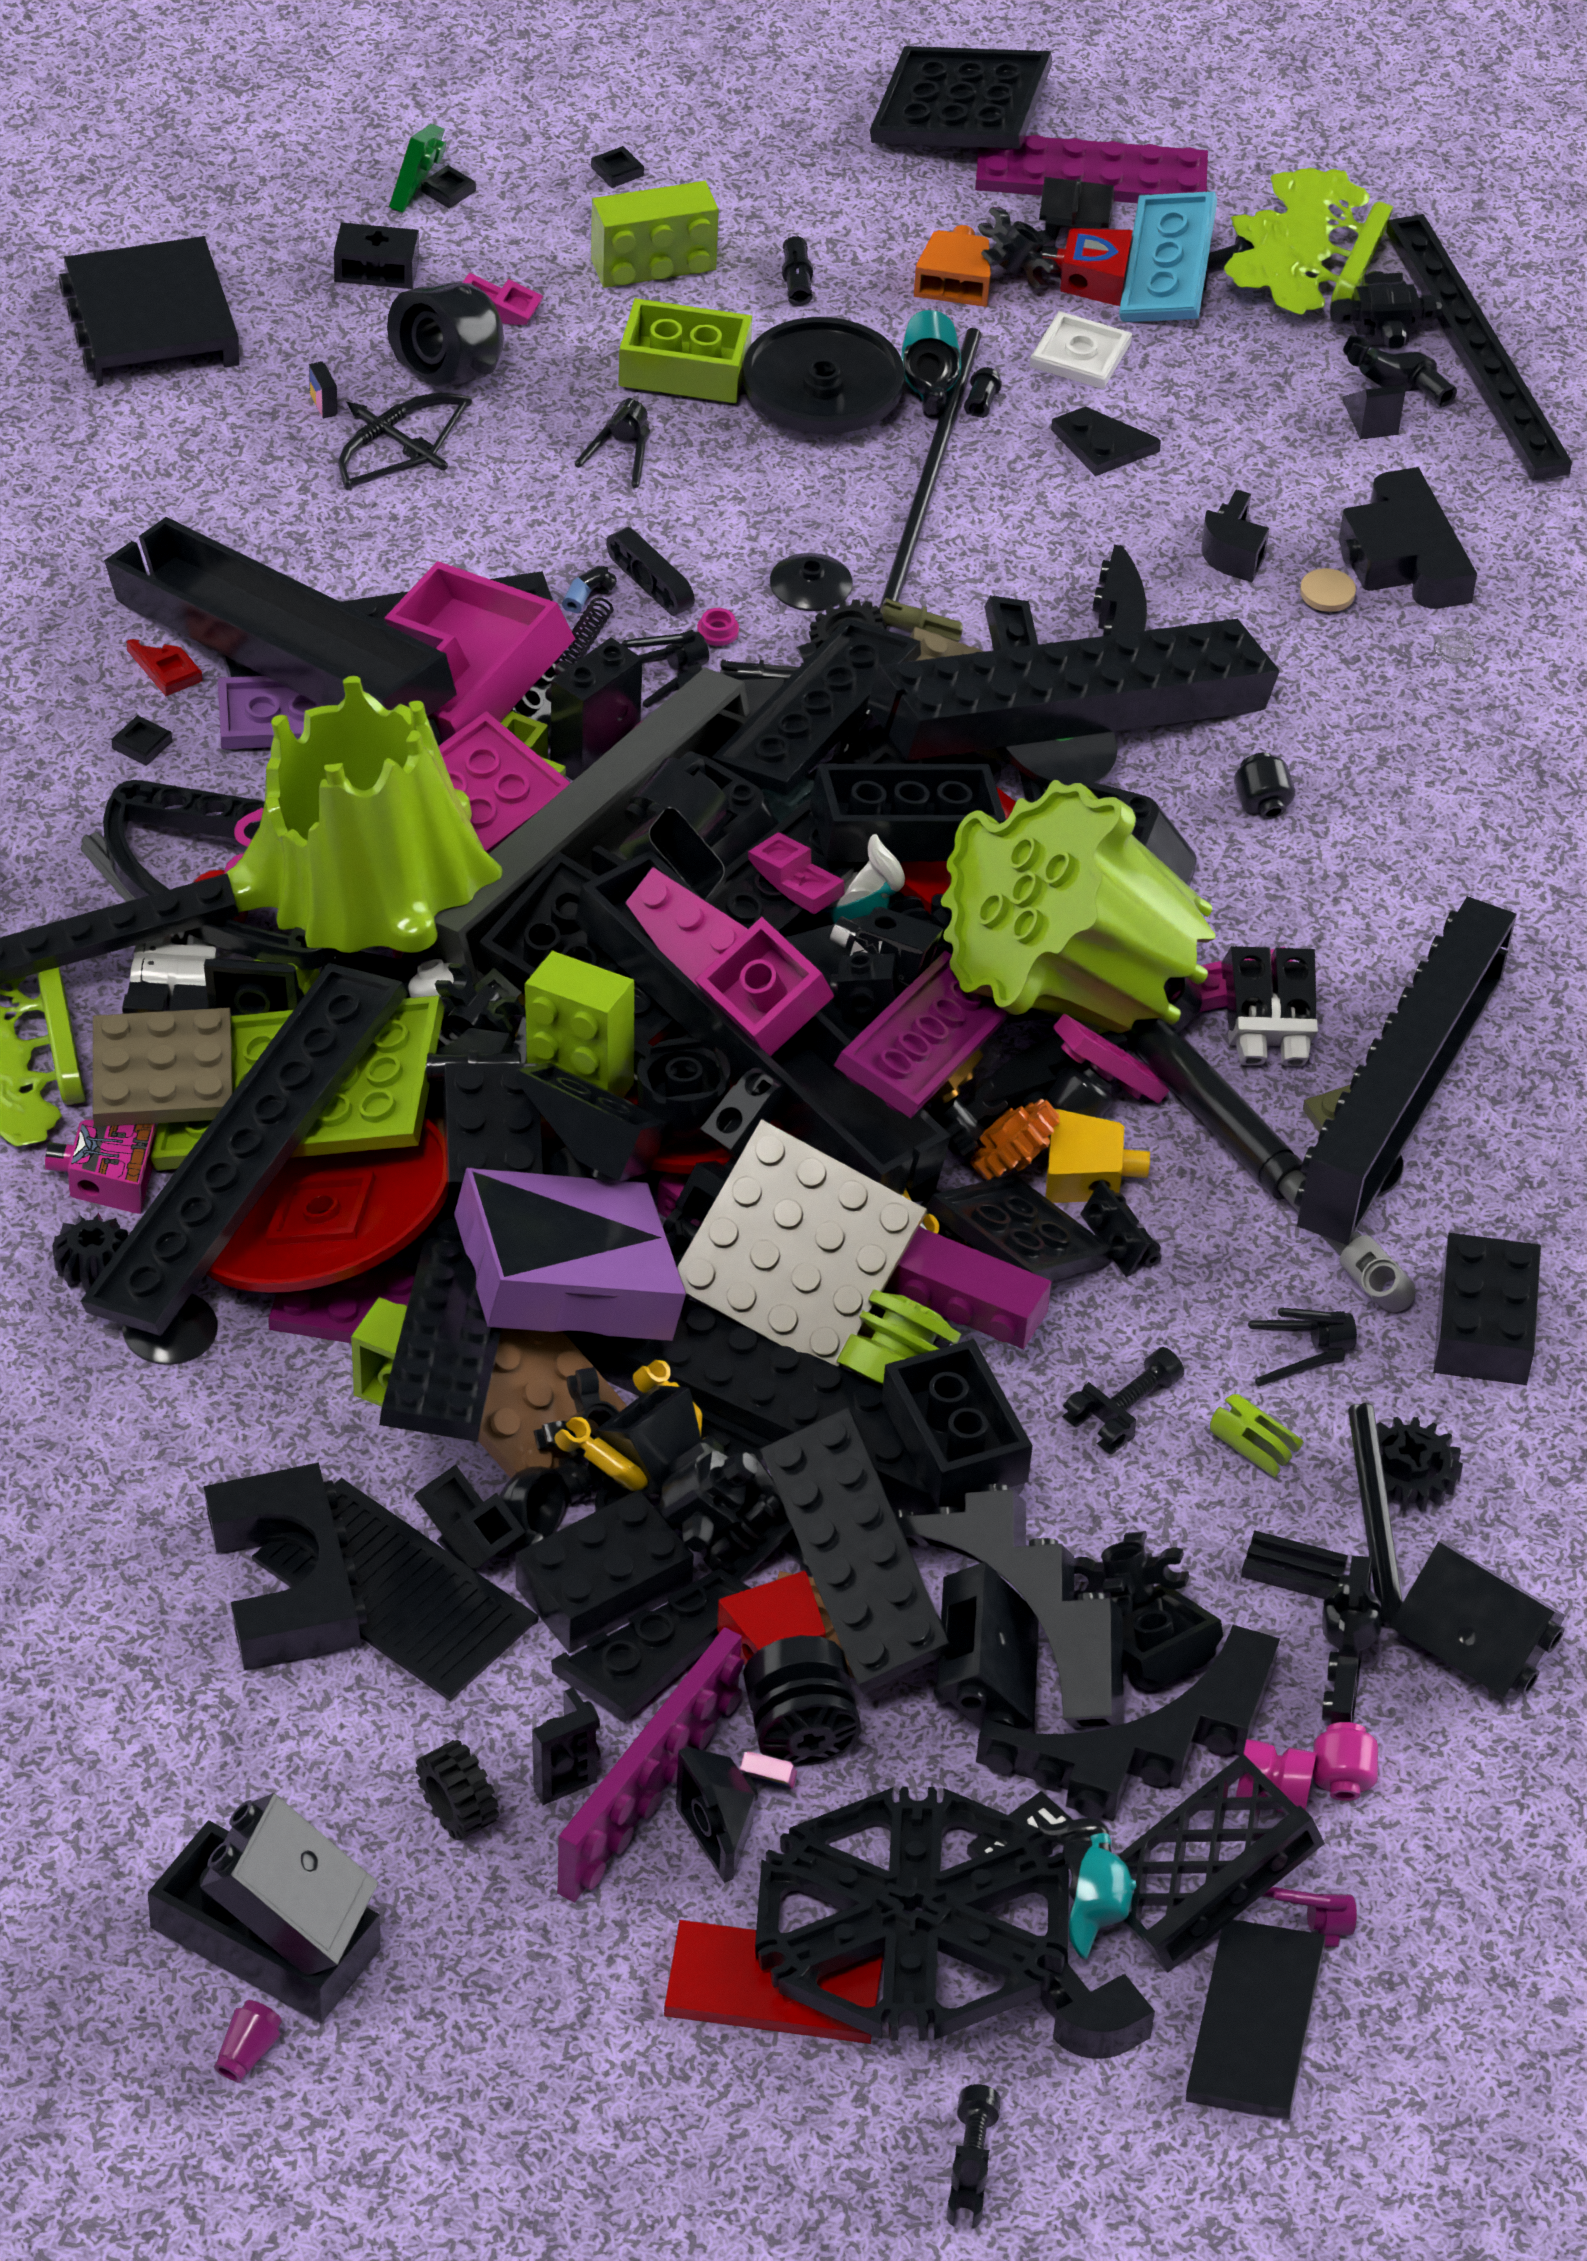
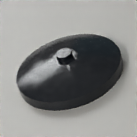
(823, 375)

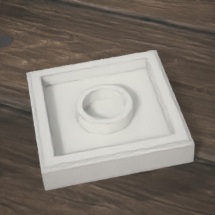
(1080, 350)

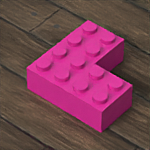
(492, 638)

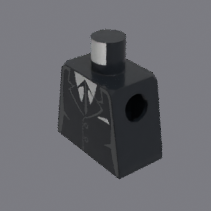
(891, 932)

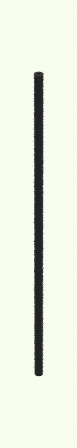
(927, 482)

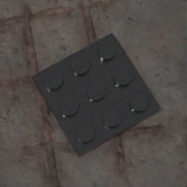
(1019, 1227)

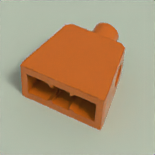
(954, 268)

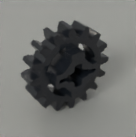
(1411, 1462)

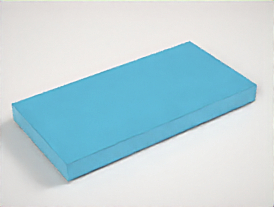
(1168, 257)

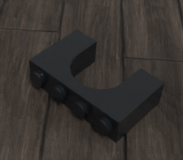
(295, 1510)

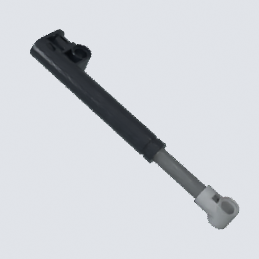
(1251, 1138)

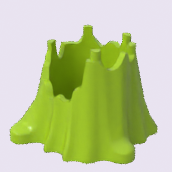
(361, 830)
(1070, 913)

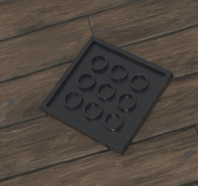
(961, 97)

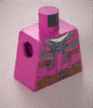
(107, 1164)

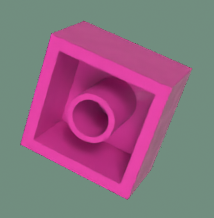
(765, 986)

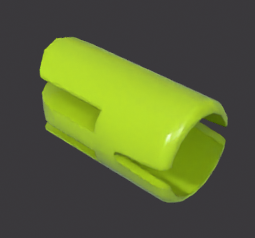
(1255, 1434)

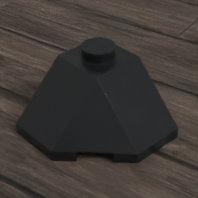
(715, 1806)

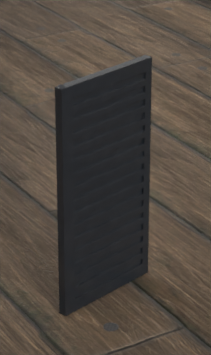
(417, 1597)

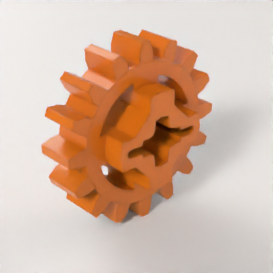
(1014, 1139)

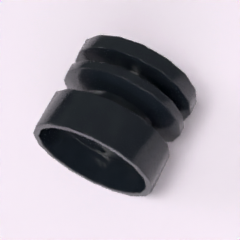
(802, 1700)

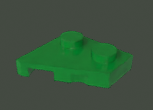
(421, 154)

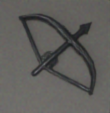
(412, 447)

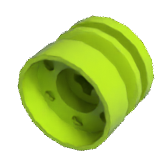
(901, 1333)

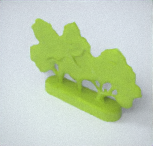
(1299, 239)
(26, 1115)

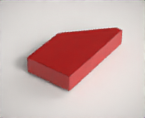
(166, 666)

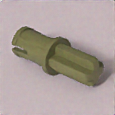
(908, 617)

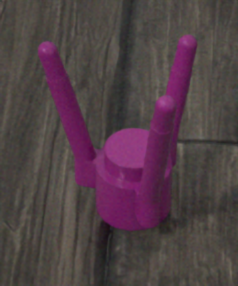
(1328, 1913)

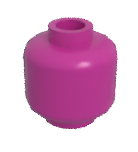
(1345, 1760)

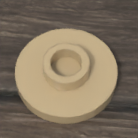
(1327, 590)

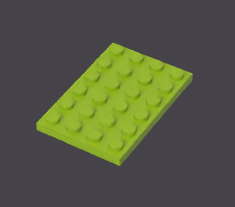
(372, 1110)

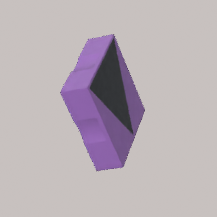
(569, 1254)

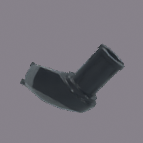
(1407, 369)

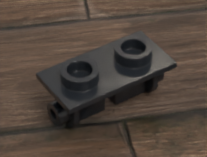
(1117, 1226)

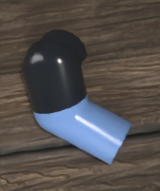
(581, 587)

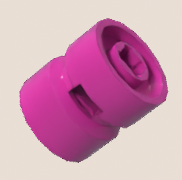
(1288, 1772)

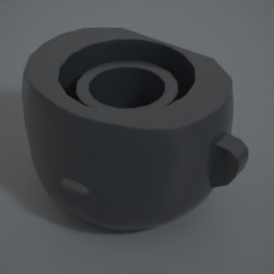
(446, 332)

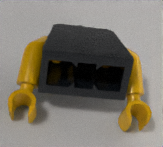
(643, 1435)

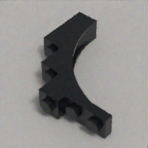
(1082, 1632)
(1156, 1747)

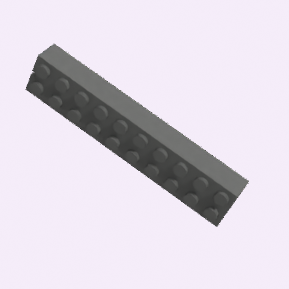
(593, 806)

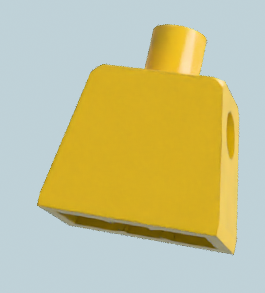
(1089, 1151)

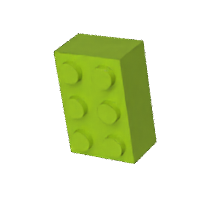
(654, 234)
(684, 350)
(582, 1021)

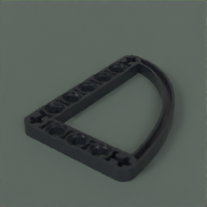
(146, 804)

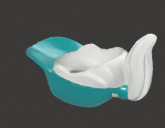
(870, 886)

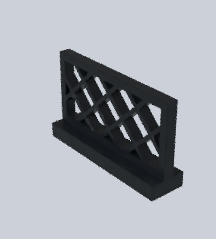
(1228, 1884)

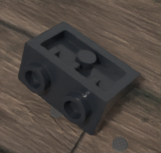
(566, 1750)

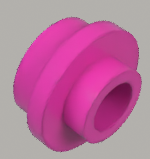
(718, 627)

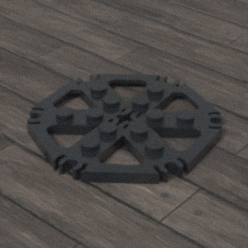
(949, 1919)

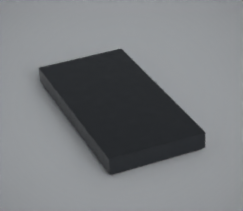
(1256, 2019)

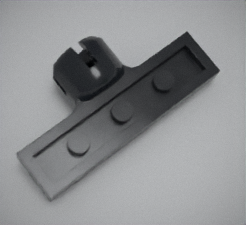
(1350, 1624)

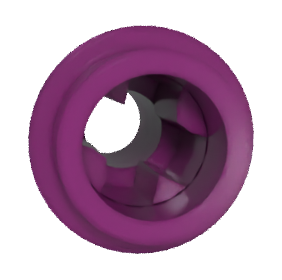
(248, 2038)

